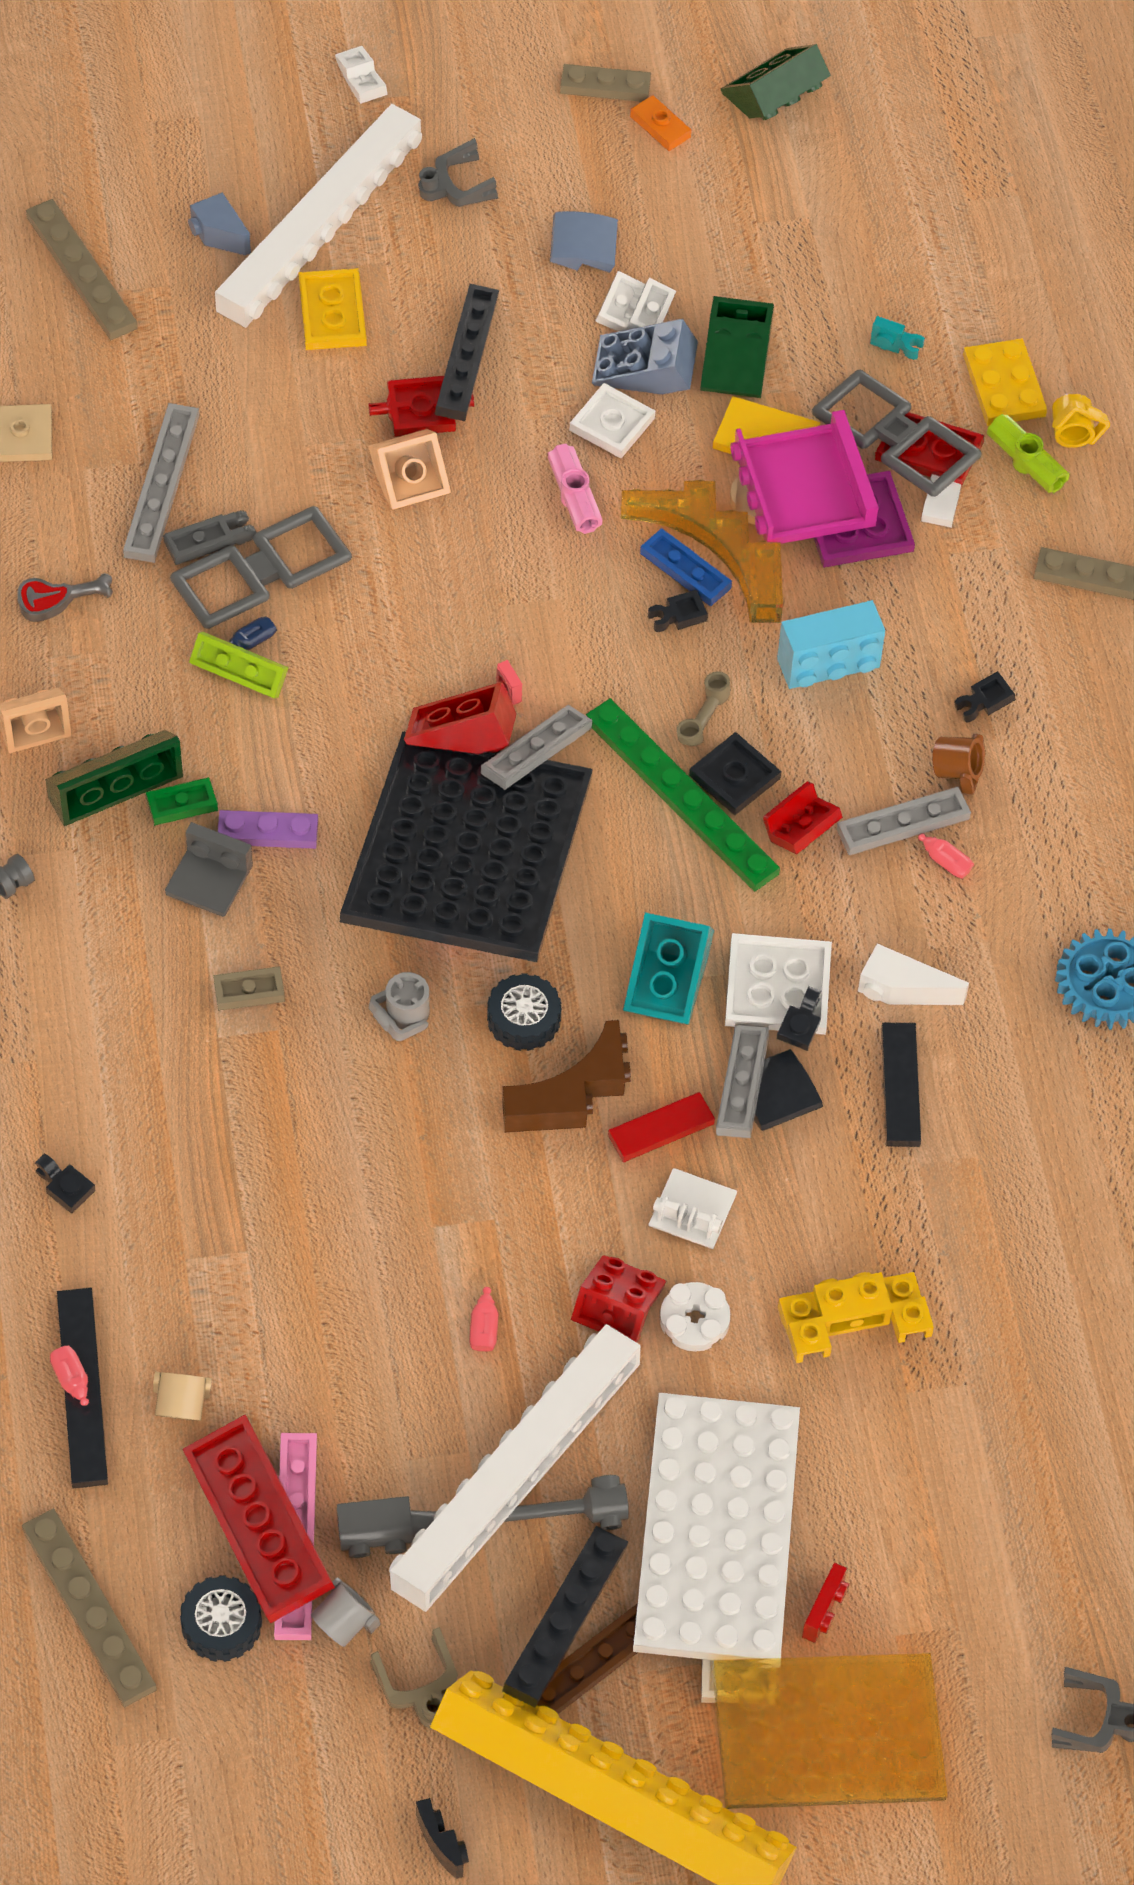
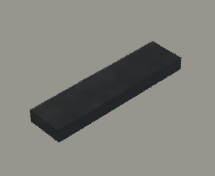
(901, 1084)

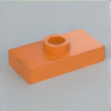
(660, 123)

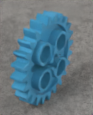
(1107, 979)

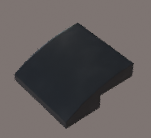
(784, 1091)

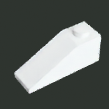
(905, 981)

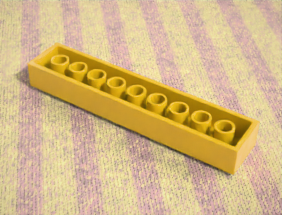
(611, 1784)

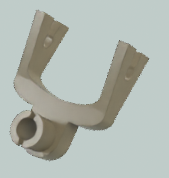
(423, 1696)

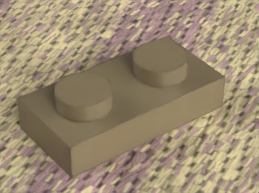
(249, 988)

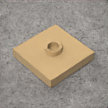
(25, 432)

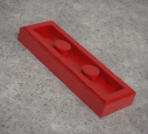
(661, 1127)

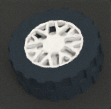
(524, 1012)
(221, 1618)

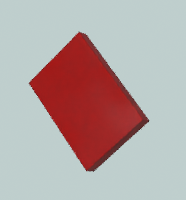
(931, 453)

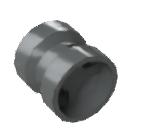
(13, 875)

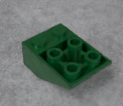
(737, 347)

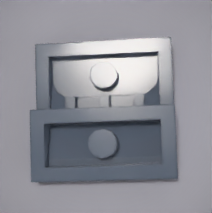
(583, 239)

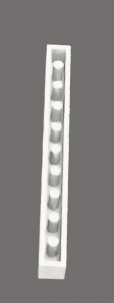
(318, 216)
(514, 1467)

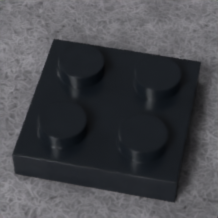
(735, 773)

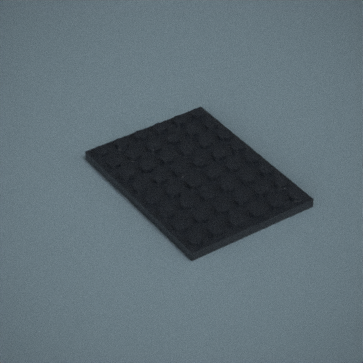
(462, 855)

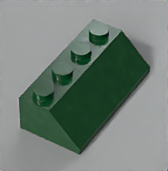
(115, 777)

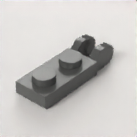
(208, 536)

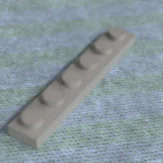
(161, 483)

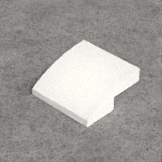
(634, 304)

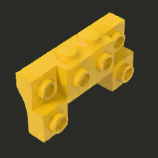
(853, 1306)

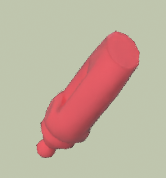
(947, 856)
(484, 1323)
(70, 1373)

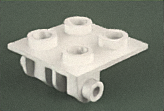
(692, 1208)

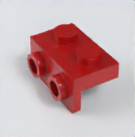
(800, 819)

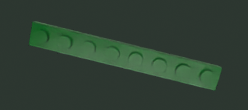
(683, 795)

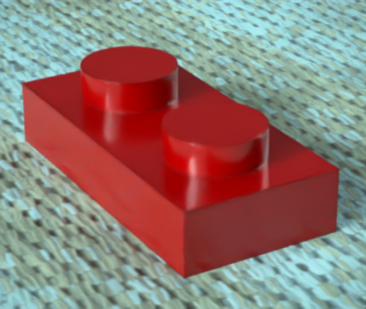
(820, 1617)

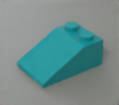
(668, 968)

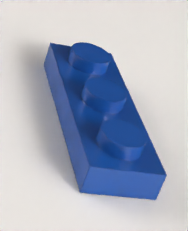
(686, 566)

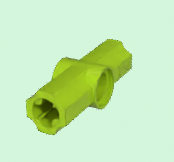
(1028, 453)

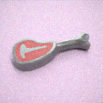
(45, 600)

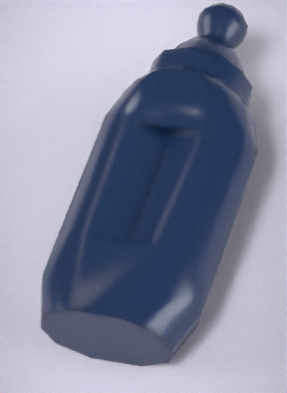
(254, 633)

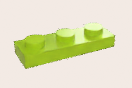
(238, 665)

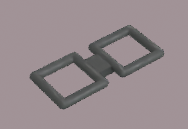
(900, 433)
(260, 567)

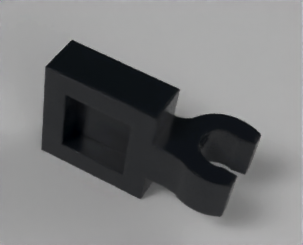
(801, 1024)
(66, 1186)

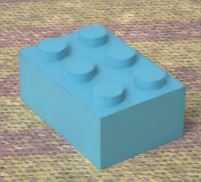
(831, 644)

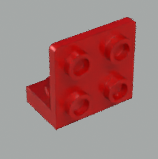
(617, 1297)

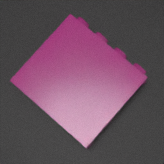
(806, 482)

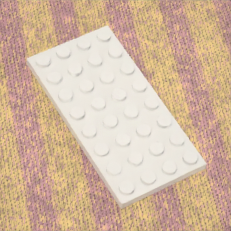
(717, 1529)

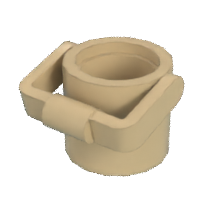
(180, 1395)

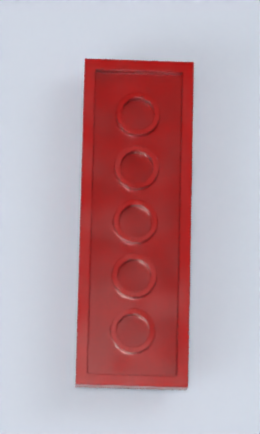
(258, 1519)

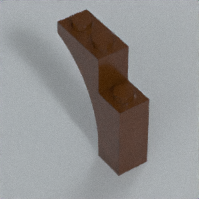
(567, 1098)

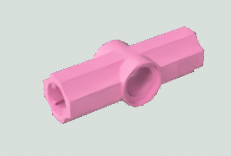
(574, 488)

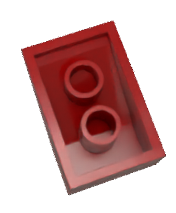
(465, 722)

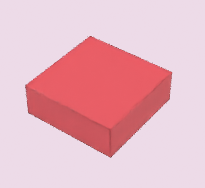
(511, 681)

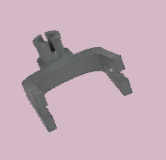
(437, 184)
(1116, 1719)

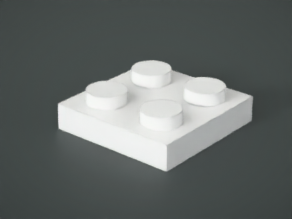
(612, 420)

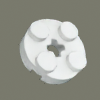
(698, 1297)

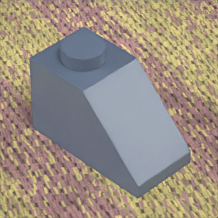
(219, 225)

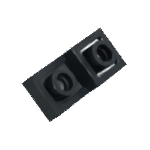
(443, 1845)

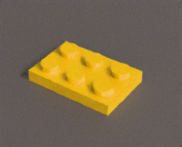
(1005, 381)

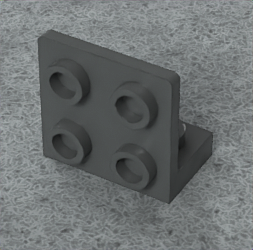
(210, 870)

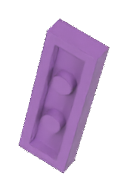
(270, 828)

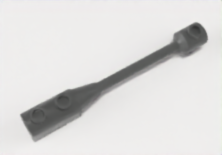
(394, 1525)

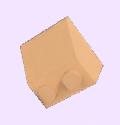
(410, 468)
(34, 719)

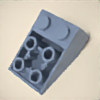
(647, 358)

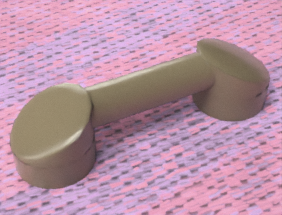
(717, 692)

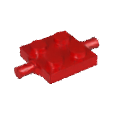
(413, 406)

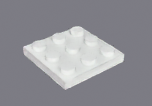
(772, 975)

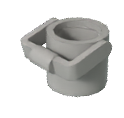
(405, 1004)
(344, 1614)

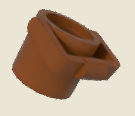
(960, 759)

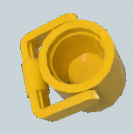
(1075, 421)

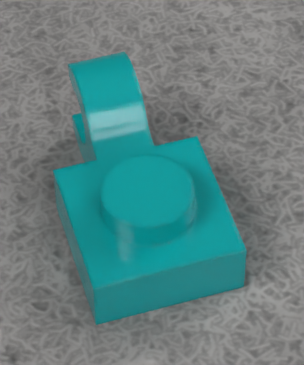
(892, 337)

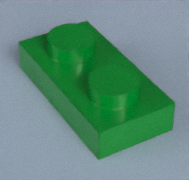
(181, 801)

